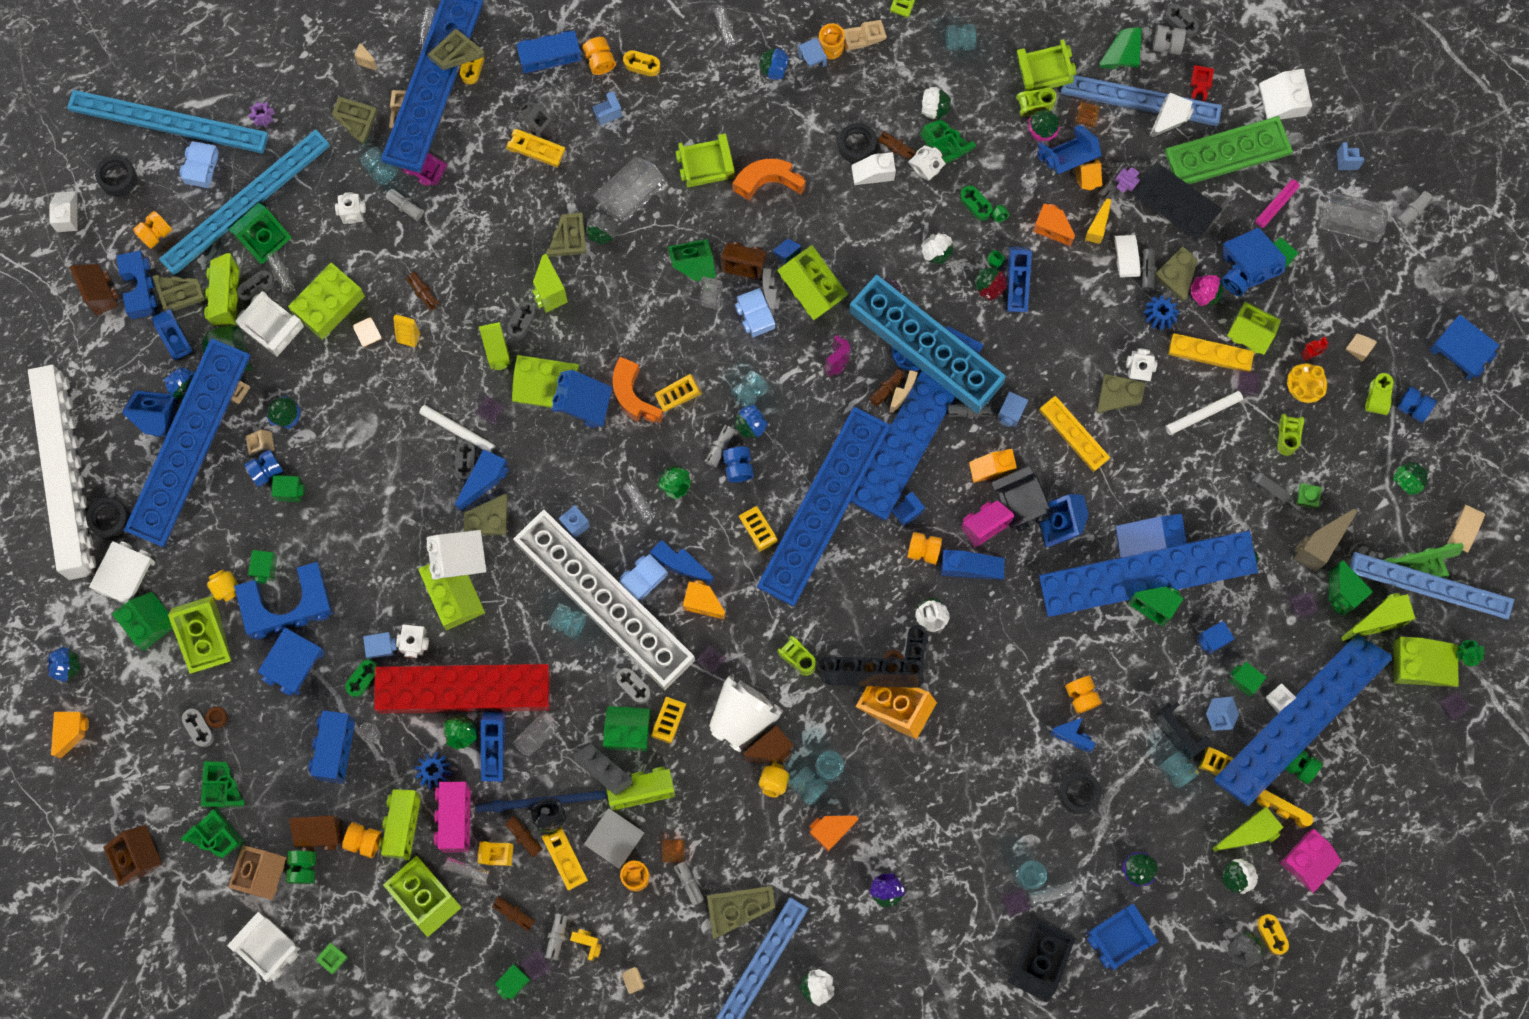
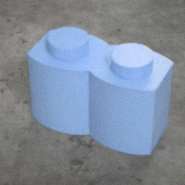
(199, 164)
(755, 313)
(643, 577)

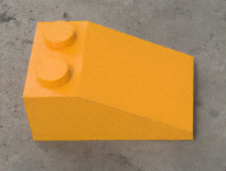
(898, 707)

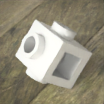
(927, 162)
(350, 208)
(1141, 372)
(410, 634)

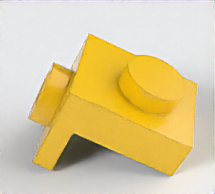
(495, 853)
(583, 937)

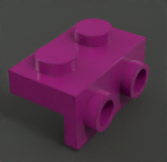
(431, 172)
(836, 362)

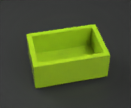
(326, 301)

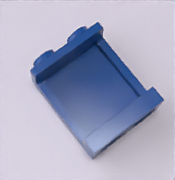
(1071, 153)
(1255, 256)
(1466, 347)
(582, 398)
(289, 662)
(1121, 937)

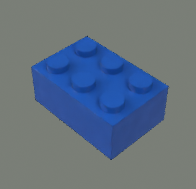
(332, 747)

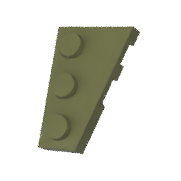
(737, 908)

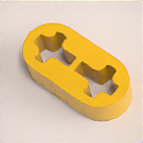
(641, 64)
(476, 69)
(1277, 932)

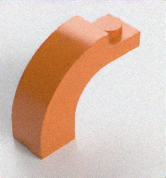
(764, 172)
(623, 381)

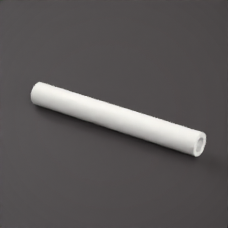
(1204, 413)
(456, 428)

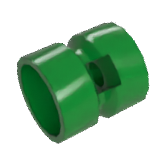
(1309, 768)
(302, 859)

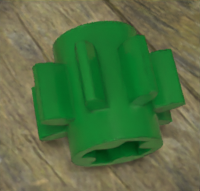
(1470, 653)

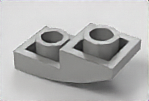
(770, 294)

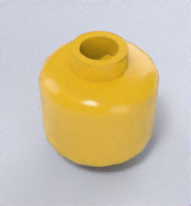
(222, 585)
(774, 780)

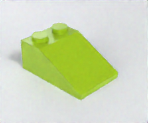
(1390, 614)
(200, 634)
(1425, 662)
(422, 896)

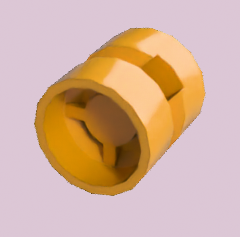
(832, 40)
(598, 53)
(152, 229)
(925, 548)
(1083, 694)
(363, 840)
(635, 876)

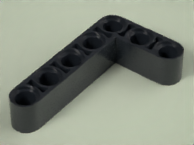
(881, 671)

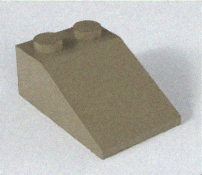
(1318, 548)

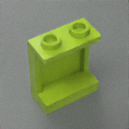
(1046, 67)
(705, 162)

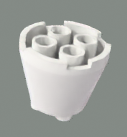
(742, 714)

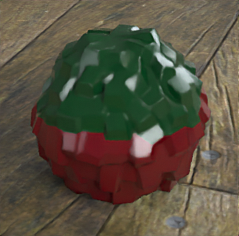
(990, 283)

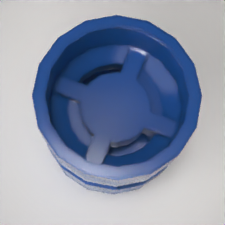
(1235, 281)
(1416, 404)
(738, 464)
(263, 468)

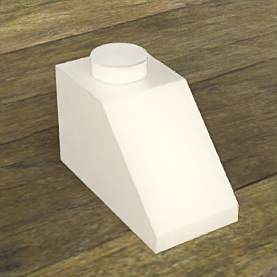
(874, 169)
(64, 211)

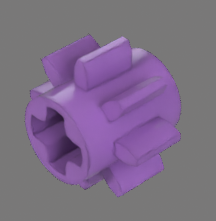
(261, 114)
(1127, 179)

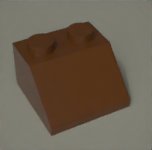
(743, 260)
(95, 287)
(770, 749)
(316, 832)
(132, 855)

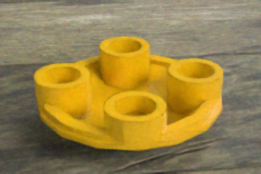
(1307, 383)

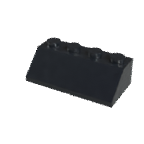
(1176, 201)

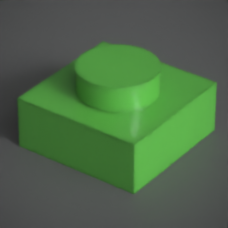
(1309, 496)
(331, 958)

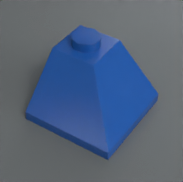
(151, 412)
(1066, 521)

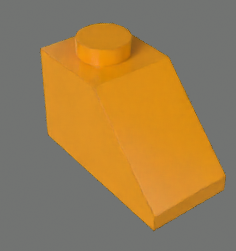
(1089, 174)
(993, 466)
(702, 600)
(67, 731)

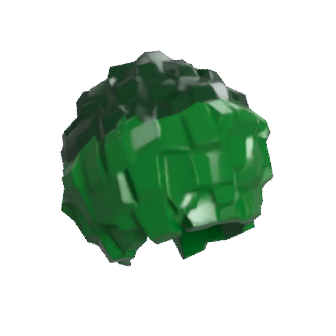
(1411, 477)
(674, 481)
(460, 732)

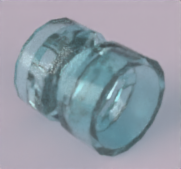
(960, 37)
(379, 171)
(751, 388)
(565, 620)
(829, 766)
(1179, 769)
(808, 786)
(1031, 875)

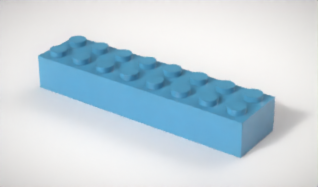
(927, 344)

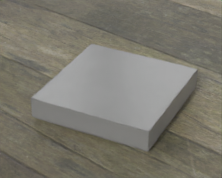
(614, 838)

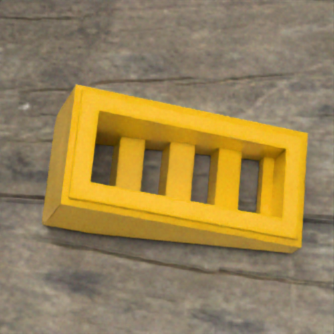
(1097, 228)
(406, 331)
(681, 399)
(772, 539)
(662, 736)
(1209, 752)

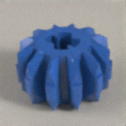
(1154, 316)
(439, 763)

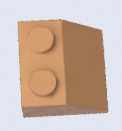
(257, 872)

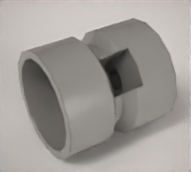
(1175, 43)

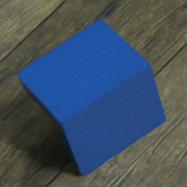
(908, 509)

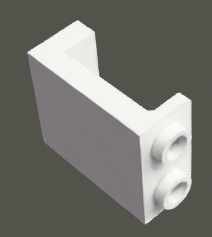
(269, 323)
(456, 554)
(121, 572)
(264, 947)

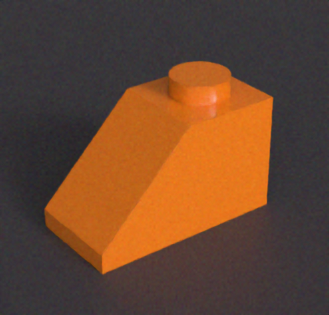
(1054, 225)
(831, 829)

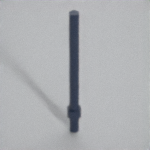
(499, 805)

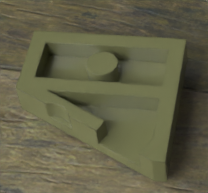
(454, 51)
(355, 117)
(568, 237)
(1178, 273)
(178, 292)
(1119, 393)
(488, 517)

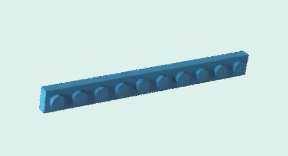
(168, 121)
(244, 201)

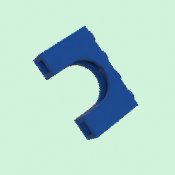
(313, 605)

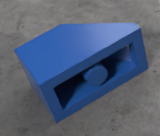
(172, 334)

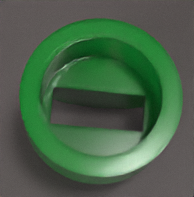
(1000, 213)
(995, 259)

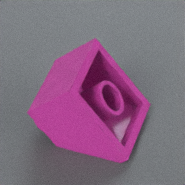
(986, 523)
(1311, 860)

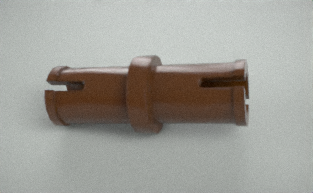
(897, 146)
(422, 291)
(887, 388)
(523, 836)
(513, 913)

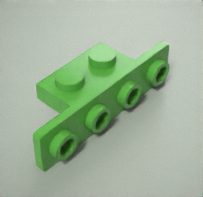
(1430, 560)

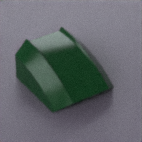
(228, 335)

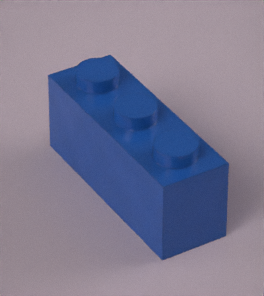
(549, 51)

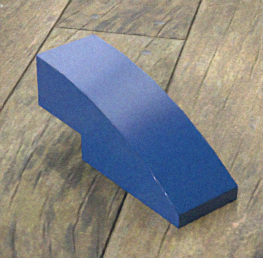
(680, 563)

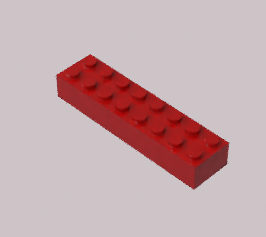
(462, 688)

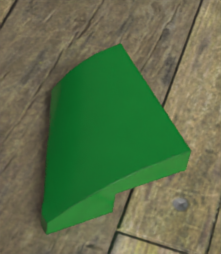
(1123, 50)
(946, 140)
(219, 787)
(214, 834)

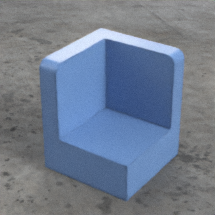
(812, 53)
(608, 110)
(1348, 158)
(1222, 713)

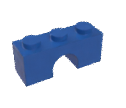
(139, 301)

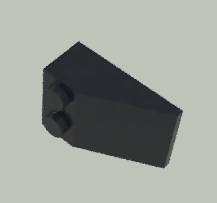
(1041, 960)

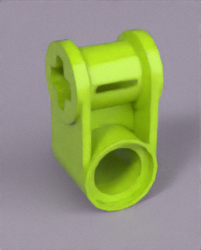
(1032, 101)
(1380, 398)
(1289, 430)
(795, 653)

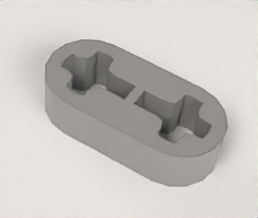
(637, 682)
(193, 731)

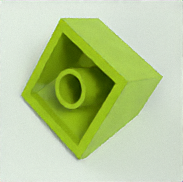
(548, 288)
(1254, 328)

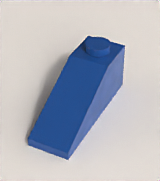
(1018, 278)
(484, 476)
(971, 565)
(493, 745)

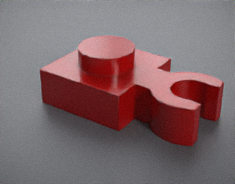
(1201, 81)
(1314, 348)

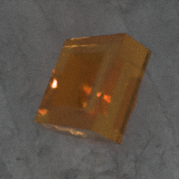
(1087, 114)
(673, 851)

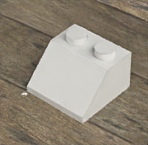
(1286, 95)
(1172, 114)

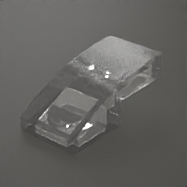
(535, 734)

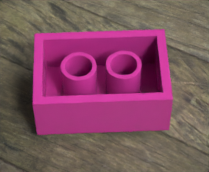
(453, 817)

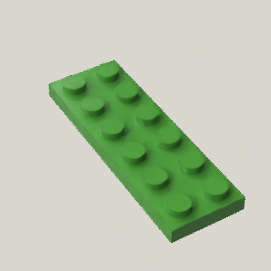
(1229, 151)

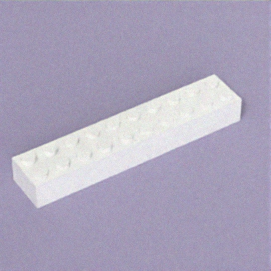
(61, 472)
(604, 600)

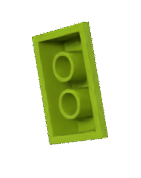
(812, 282)
(222, 291)
(537, 380)
(453, 598)
(644, 789)
(400, 824)

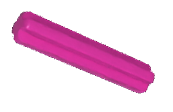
(1277, 203)

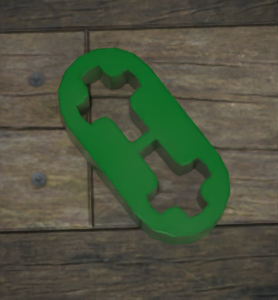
(980, 201)
(358, 675)

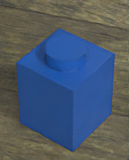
(1215, 638)

